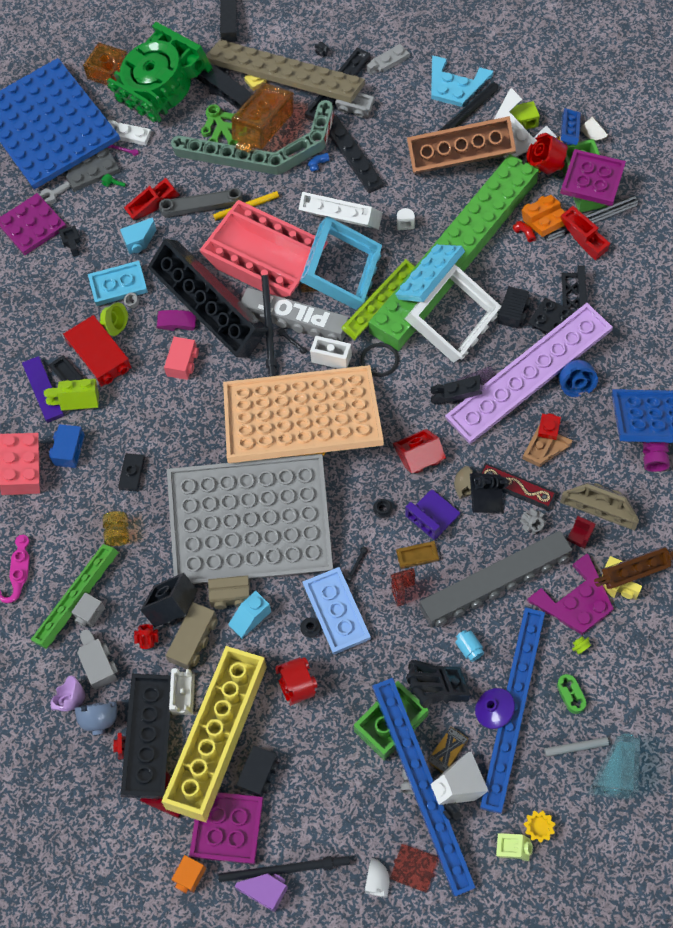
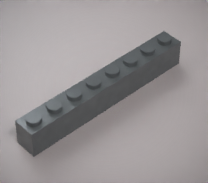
(495, 579)

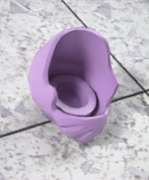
(68, 695)

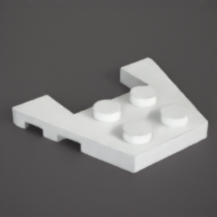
(521, 136)

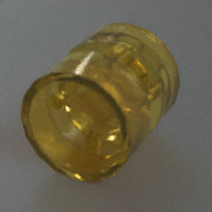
(115, 528)

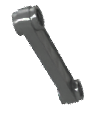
(199, 203)

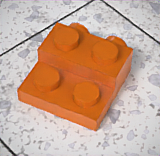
(543, 215)

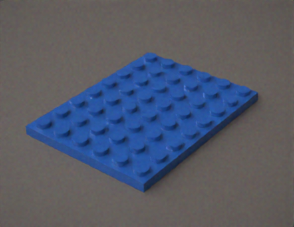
(51, 124)

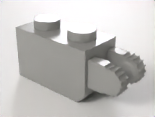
(95, 661)

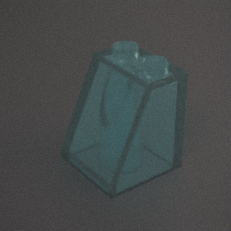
(619, 771)

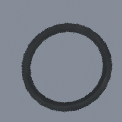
(383, 345)

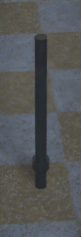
(271, 362)
(326, 863)

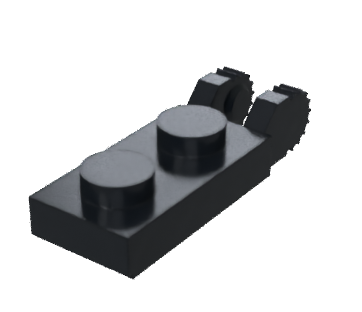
(456, 390)

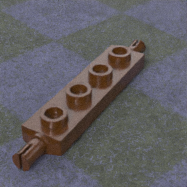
(635, 568)

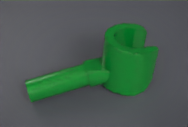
(108, 179)

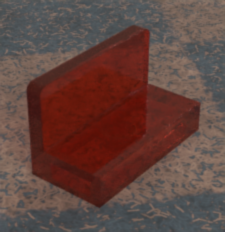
(399, 582)

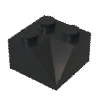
(169, 600)

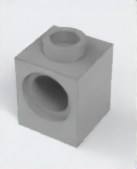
(87, 610)

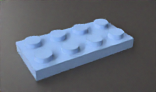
(336, 610)

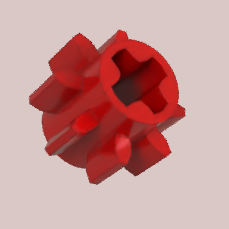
(146, 636)

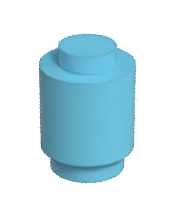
(469, 645)

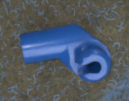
(313, 163)

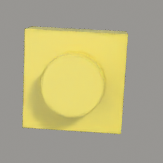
(254, 82)

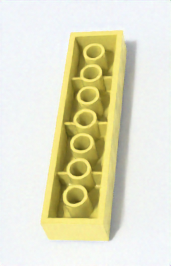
(214, 734)

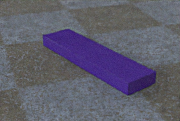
(40, 382)

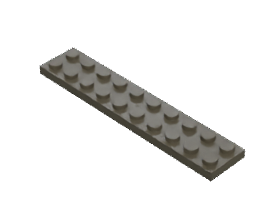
(286, 71)

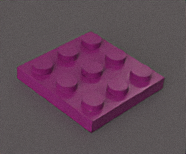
(593, 177)
(31, 224)
(229, 831)

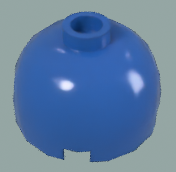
(578, 375)

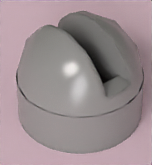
(131, 296)

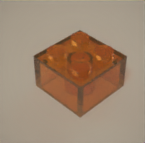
(103, 63)

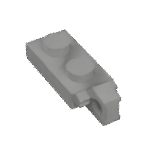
(388, 59)

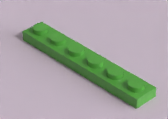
(83, 584)

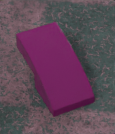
(175, 319)

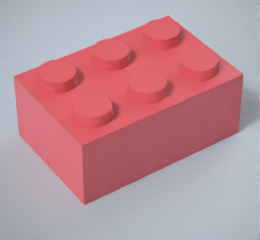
(19, 464)

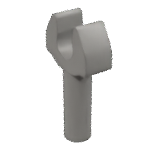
(53, 193)

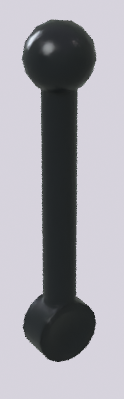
(281, 332)
(363, 550)

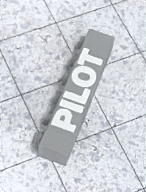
(297, 315)

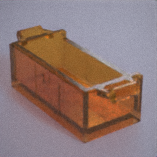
(261, 117)

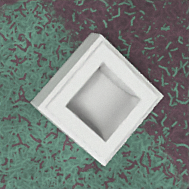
(405, 219)

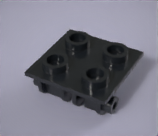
(549, 315)
(487, 492)

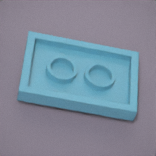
(117, 282)

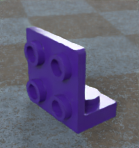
(432, 514)

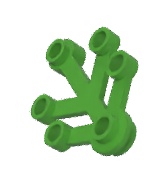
(215, 114)

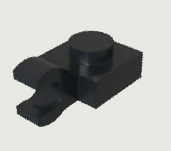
(70, 238)
(452, 811)

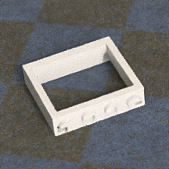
(340, 210)
(476, 294)

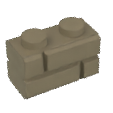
(228, 591)

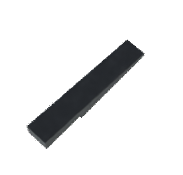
(228, 20)

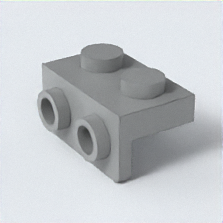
(360, 106)

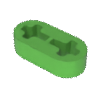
(575, 691)

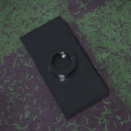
(131, 472)

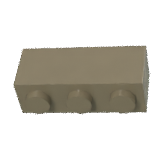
(192, 636)

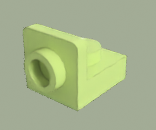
(514, 846)

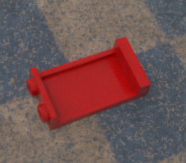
(97, 350)

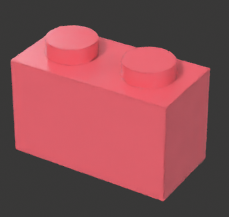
(180, 358)

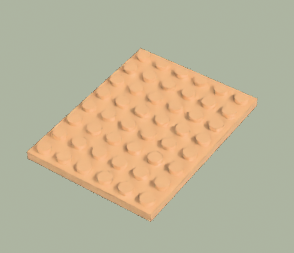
(301, 414)

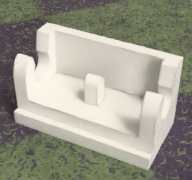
(182, 692)

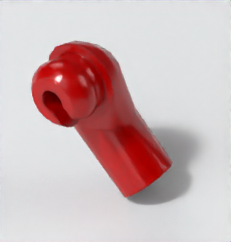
(526, 229)

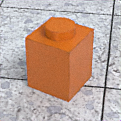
(188, 874)

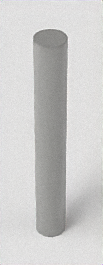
(578, 746)

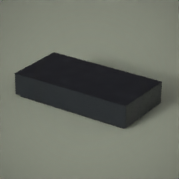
(64, 370)

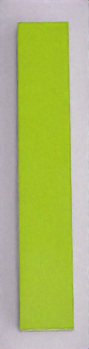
(360, 319)

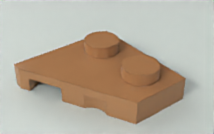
(542, 449)

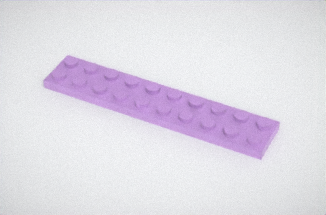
(528, 373)

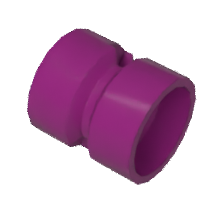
(656, 456)

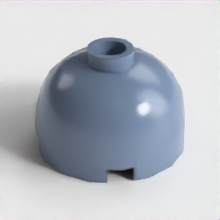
(96, 716)

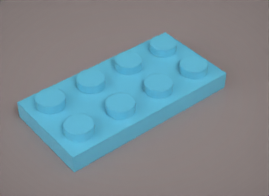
(429, 273)

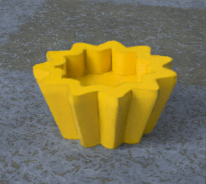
(539, 826)

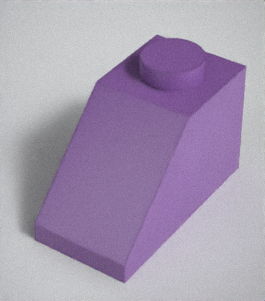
(264, 890)

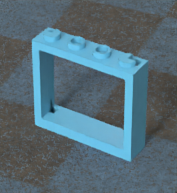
(353, 238)

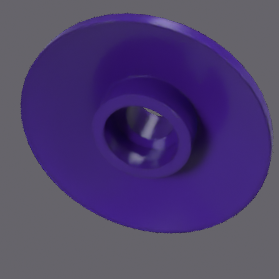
(501, 712)

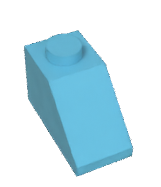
(138, 235)
(250, 614)

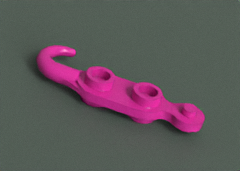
(18, 569)

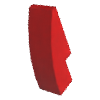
(149, 199)
(585, 233)

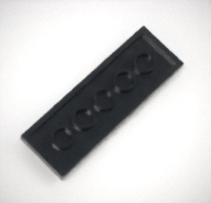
(146, 737)

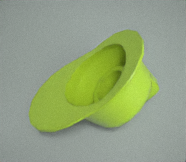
(114, 318)

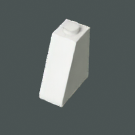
(460, 782)

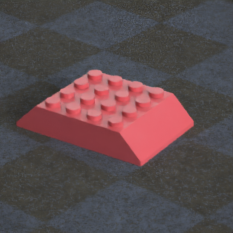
(258, 244)

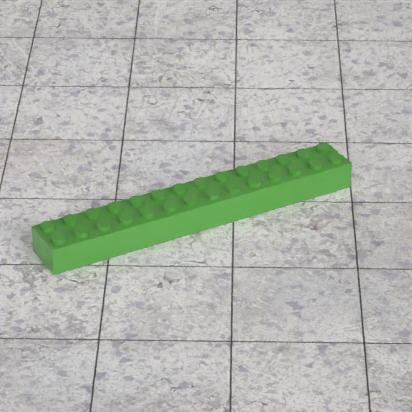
(470, 230)

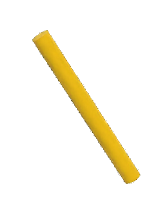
(254, 202)

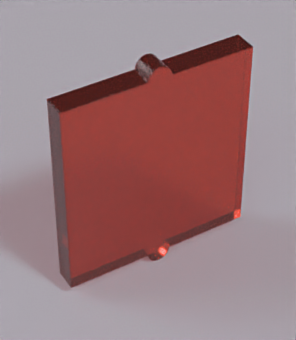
(414, 868)

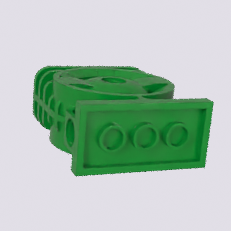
(146, 75)

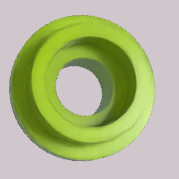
(581, 644)

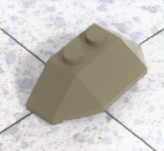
(602, 503)

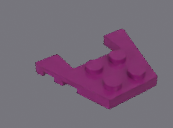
(582, 606)

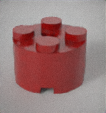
(547, 153)
(296, 680)

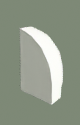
(377, 879)

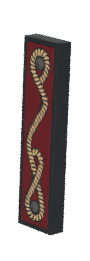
(523, 489)

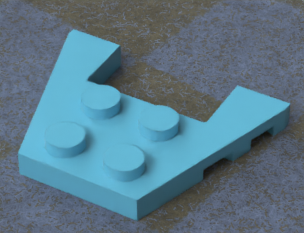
(454, 88)

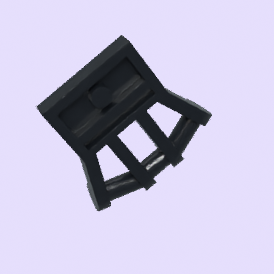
(443, 682)

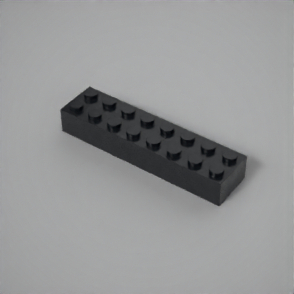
(207, 298)

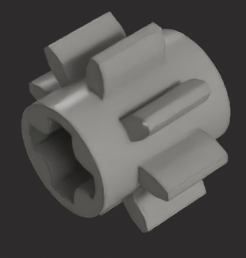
(532, 521)

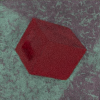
(581, 532)

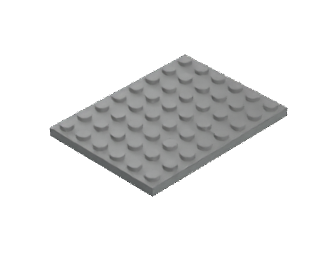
(250, 519)

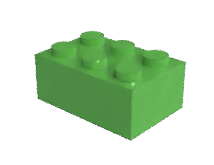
(374, 730)

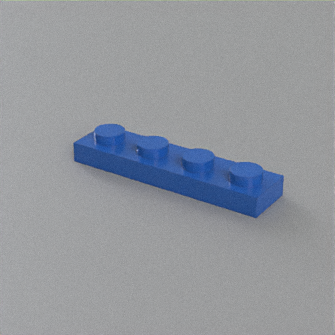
(570, 127)

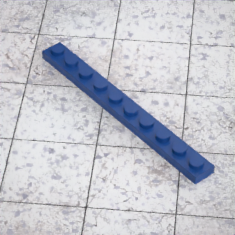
(518, 687)
(420, 782)

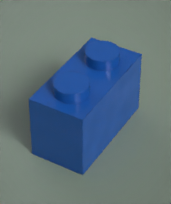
(67, 446)

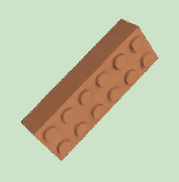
(461, 145)

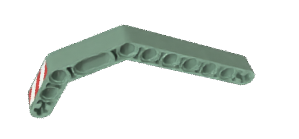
(185, 147)

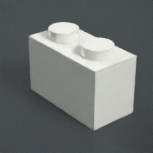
(330, 352)

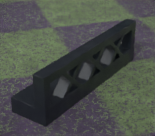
(580, 286)

